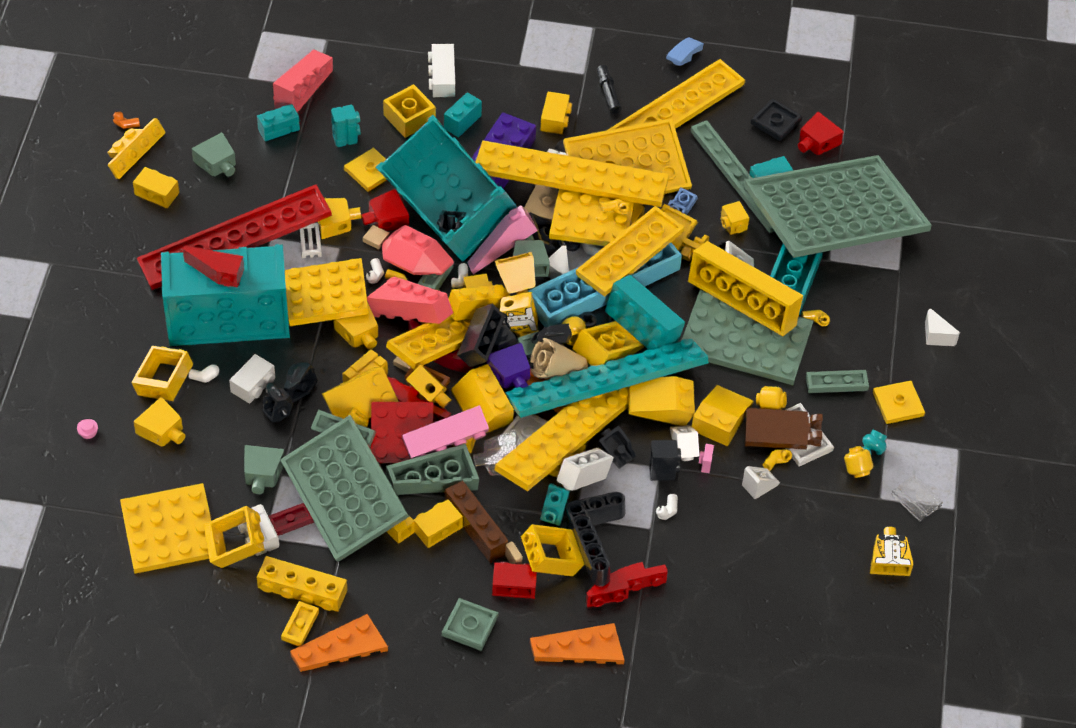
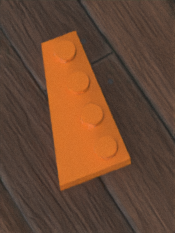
(347, 641)
(580, 645)

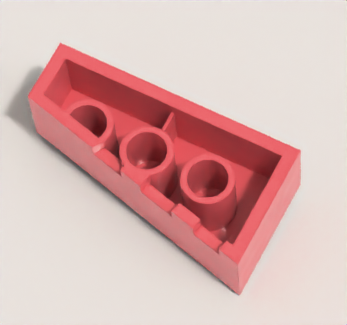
(302, 80)
(409, 301)

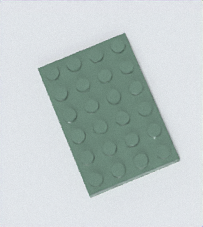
(745, 344)
(344, 488)

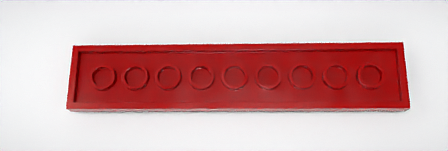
(247, 229)

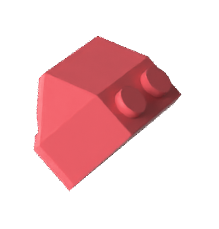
(415, 252)

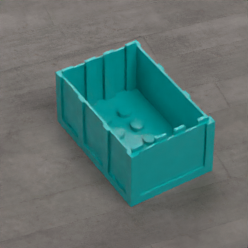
(440, 175)
(213, 313)

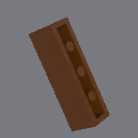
(477, 522)

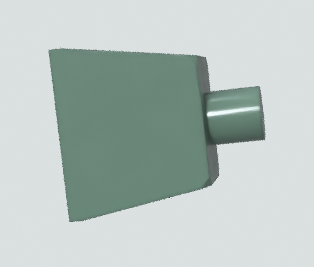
(215, 156)
(539, 253)
(262, 467)

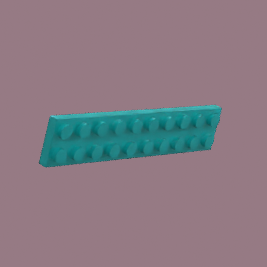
(606, 377)

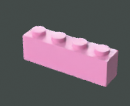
(446, 432)

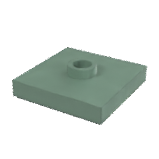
(470, 624)

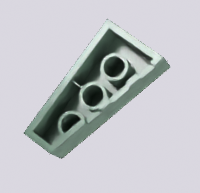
(433, 472)

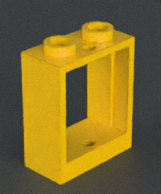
(148, 387)
(215, 538)
(564, 539)

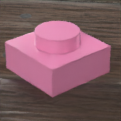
(706, 457)

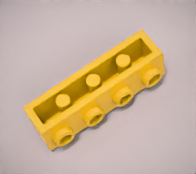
(302, 584)

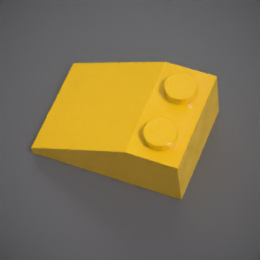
(606, 343)
(359, 393)
(663, 400)
(721, 415)

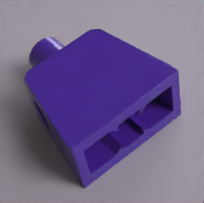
(510, 366)

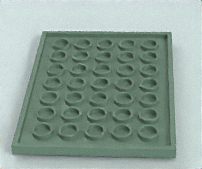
(836, 206)

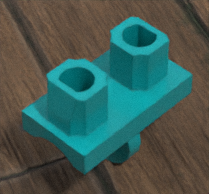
(554, 504)

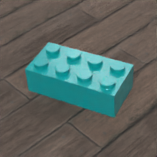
(797, 271)
(643, 314)

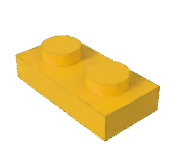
(300, 624)

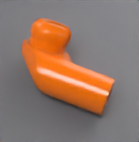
(125, 123)

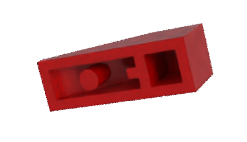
(218, 266)

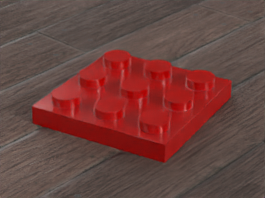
(391, 422)

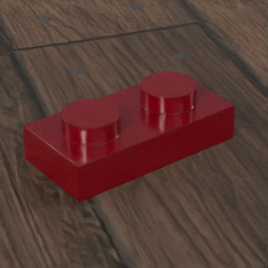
(291, 519)

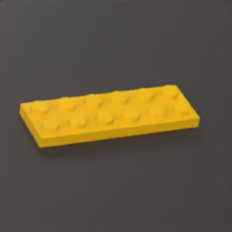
(630, 250)
(429, 341)

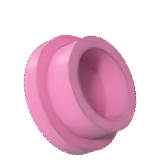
(87, 428)

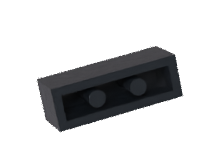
(481, 335)

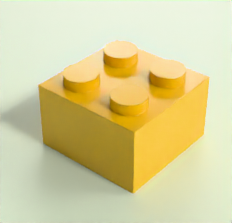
(408, 110)

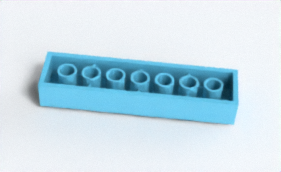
(571, 296)

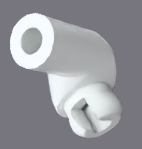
(377, 272)
(462, 272)
(205, 375)
(669, 510)

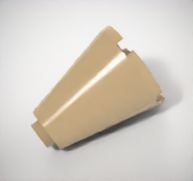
(555, 360)

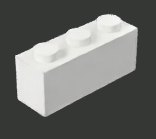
(442, 70)
(584, 469)

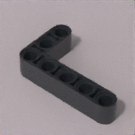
(582, 517)

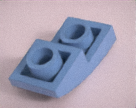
(684, 50)
(683, 201)

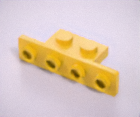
(133, 146)

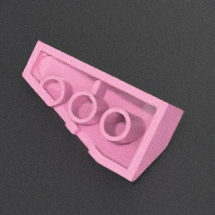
(513, 227)

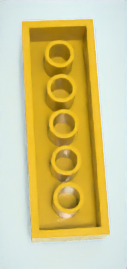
(745, 288)

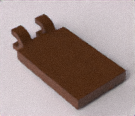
(782, 428)

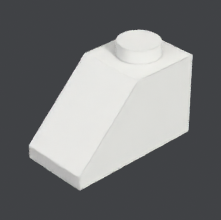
(686, 440)

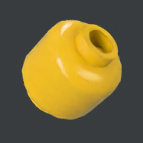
(576, 325)
(771, 398)
(858, 462)

